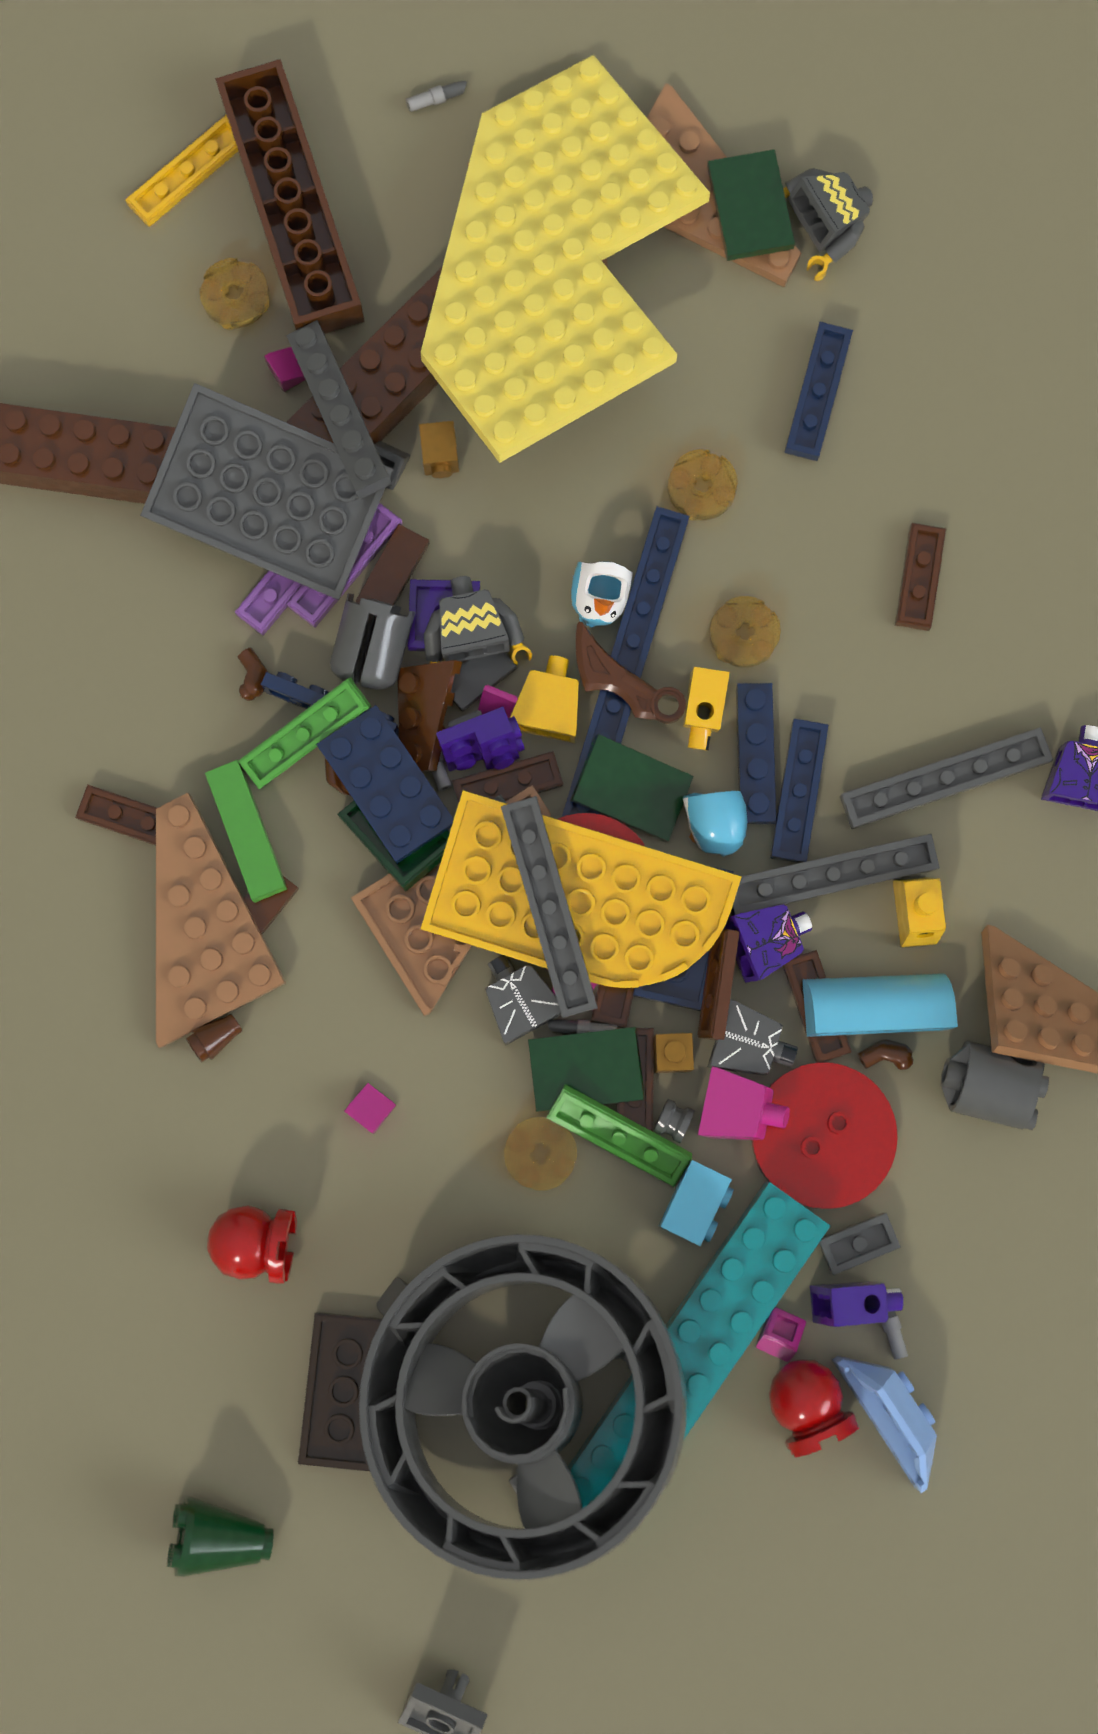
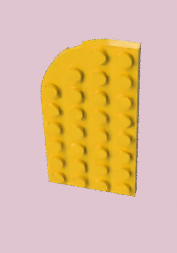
(631, 905)

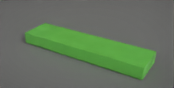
(304, 732)
(246, 831)
(619, 1135)

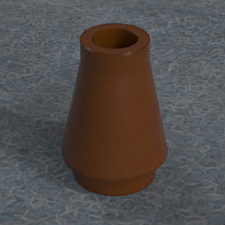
(212, 1038)

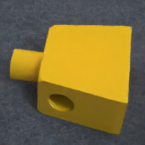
(706, 689)
(549, 702)
(919, 911)

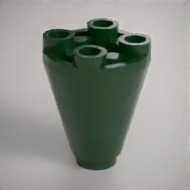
(215, 1539)

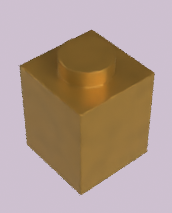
(439, 449)
(673, 1053)

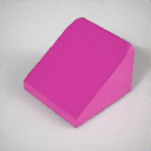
(285, 368)
(495, 698)
(370, 1108)
(781, 1334)

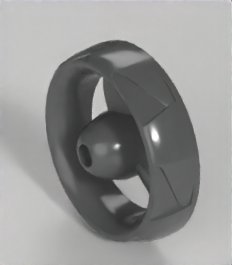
(414, 1376)

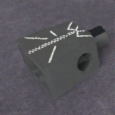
(519, 999)
(750, 1043)

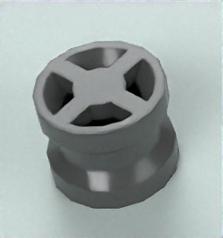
(674, 1120)

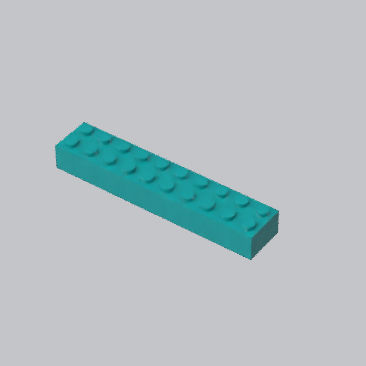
(713, 1322)

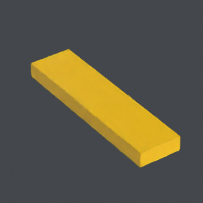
(183, 173)

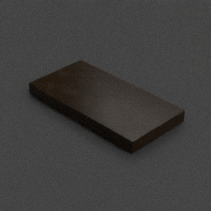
(332, 1396)

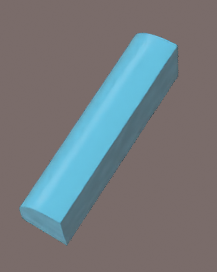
(879, 1004)

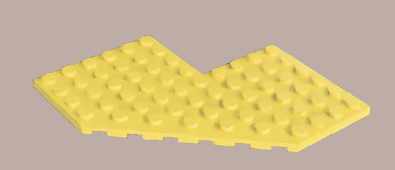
(524, 307)

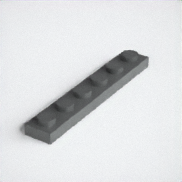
(339, 410)
(946, 778)
(835, 874)
(549, 907)

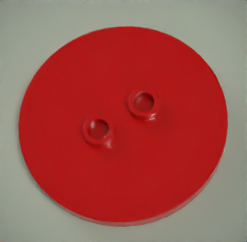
(835, 1139)

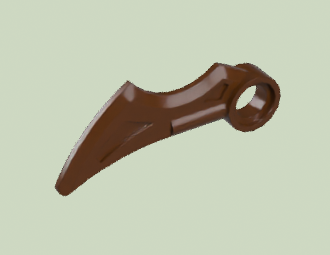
(602, 672)

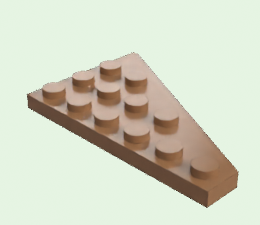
(701, 225)
(395, 918)
(205, 935)
(1037, 1007)

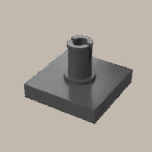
(442, 1711)

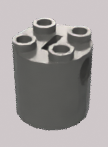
(993, 1086)

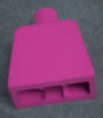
(739, 1108)

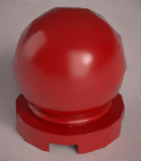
(250, 1242)
(808, 1403)

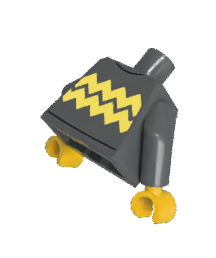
(829, 211)
(472, 626)

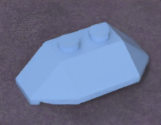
(894, 1414)

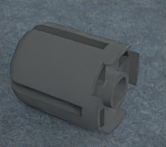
(371, 642)

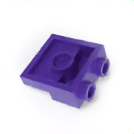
(485, 737)

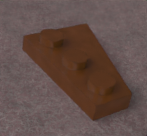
(422, 707)

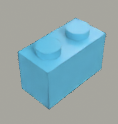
(696, 1203)

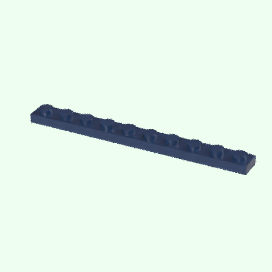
(635, 630)

